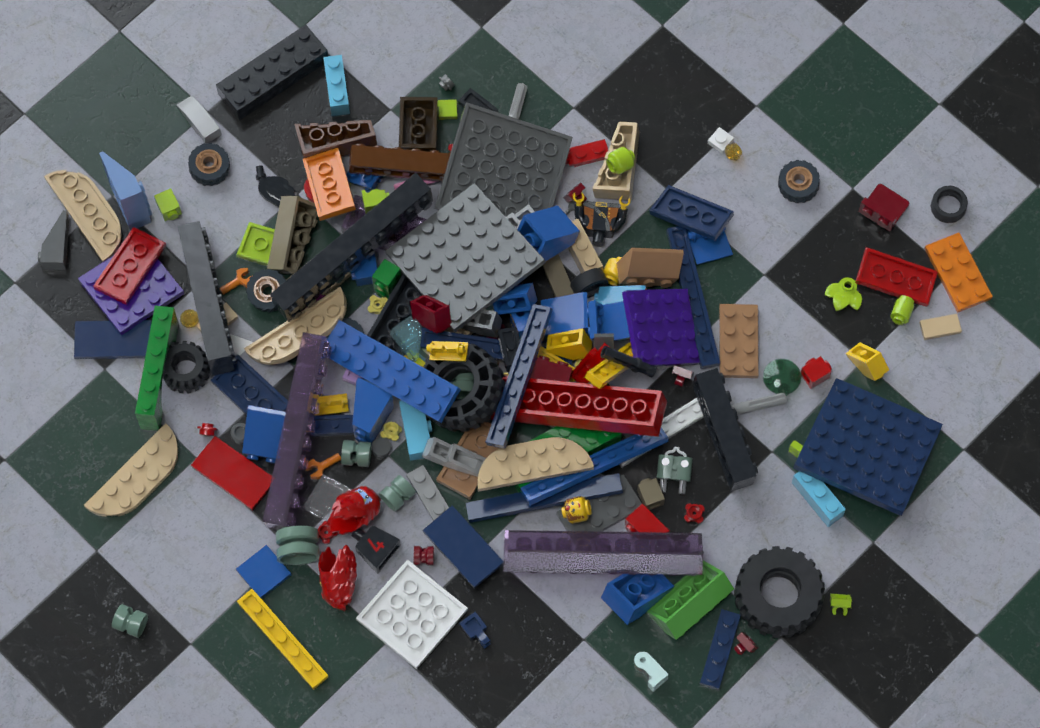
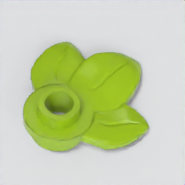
(844, 296)

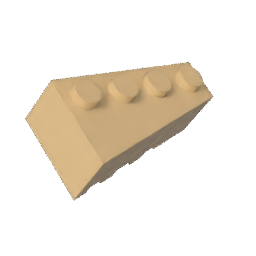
(613, 185)

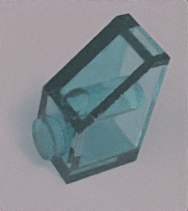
(408, 337)

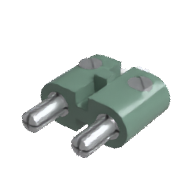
(674, 468)

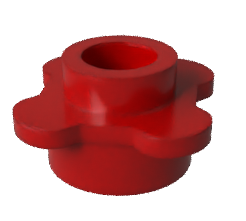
(207, 429)
(694, 508)
(326, 537)

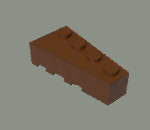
(322, 138)

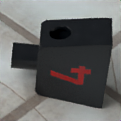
(375, 546)

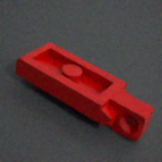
(587, 153)
(587, 363)

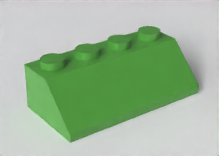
(690, 600)

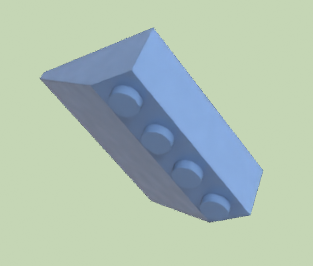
(128, 193)

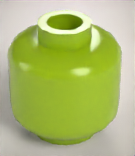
(620, 160)

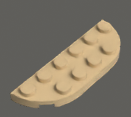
(88, 210)
(285, 340)
(532, 462)
(137, 476)

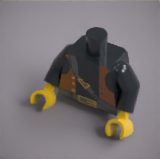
(600, 218)

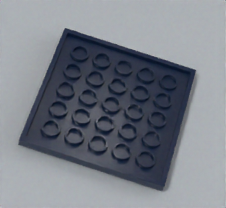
(868, 446)

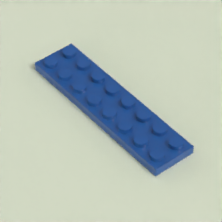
(391, 371)

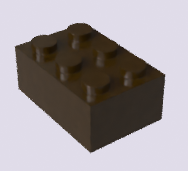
(418, 123)

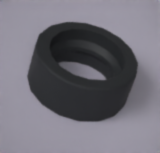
(944, 216)
(589, 282)

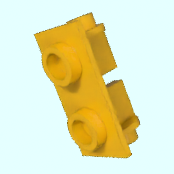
(447, 351)
(333, 404)

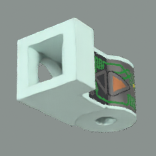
(651, 669)

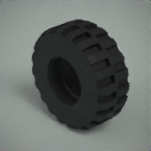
(484, 396)
(783, 564)

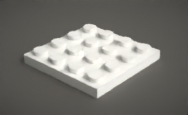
(412, 614)

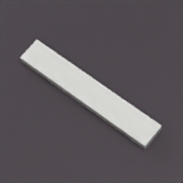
(677, 422)

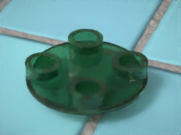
(782, 376)

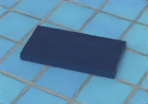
(691, 212)
(103, 341)
(248, 388)
(463, 546)

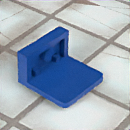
(607, 319)

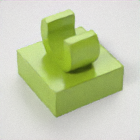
(840, 600)

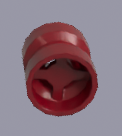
(423, 555)

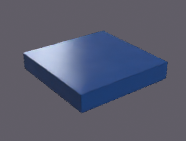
(263, 572)

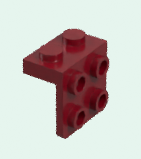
(884, 206)

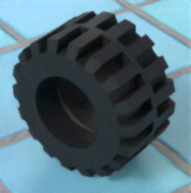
(187, 381)

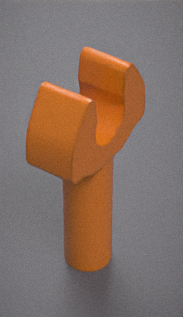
(236, 282)
(322, 465)

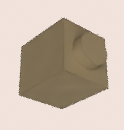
(650, 493)

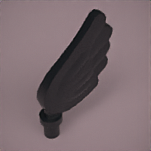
(273, 187)

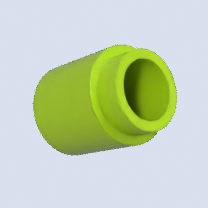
(902, 310)

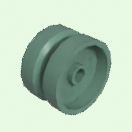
(297, 545)

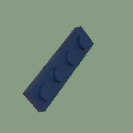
(720, 649)

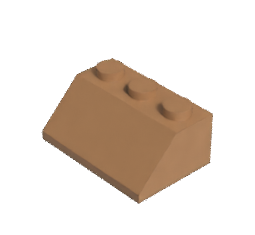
(650, 267)

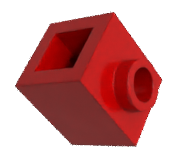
(816, 371)

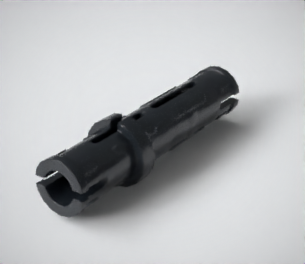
(635, 364)

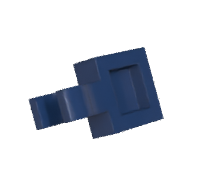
(475, 627)

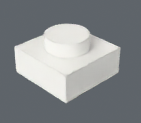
(720, 140)

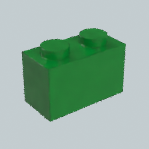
(386, 278)

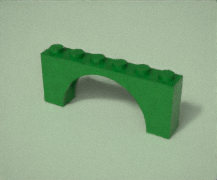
(149, 401)

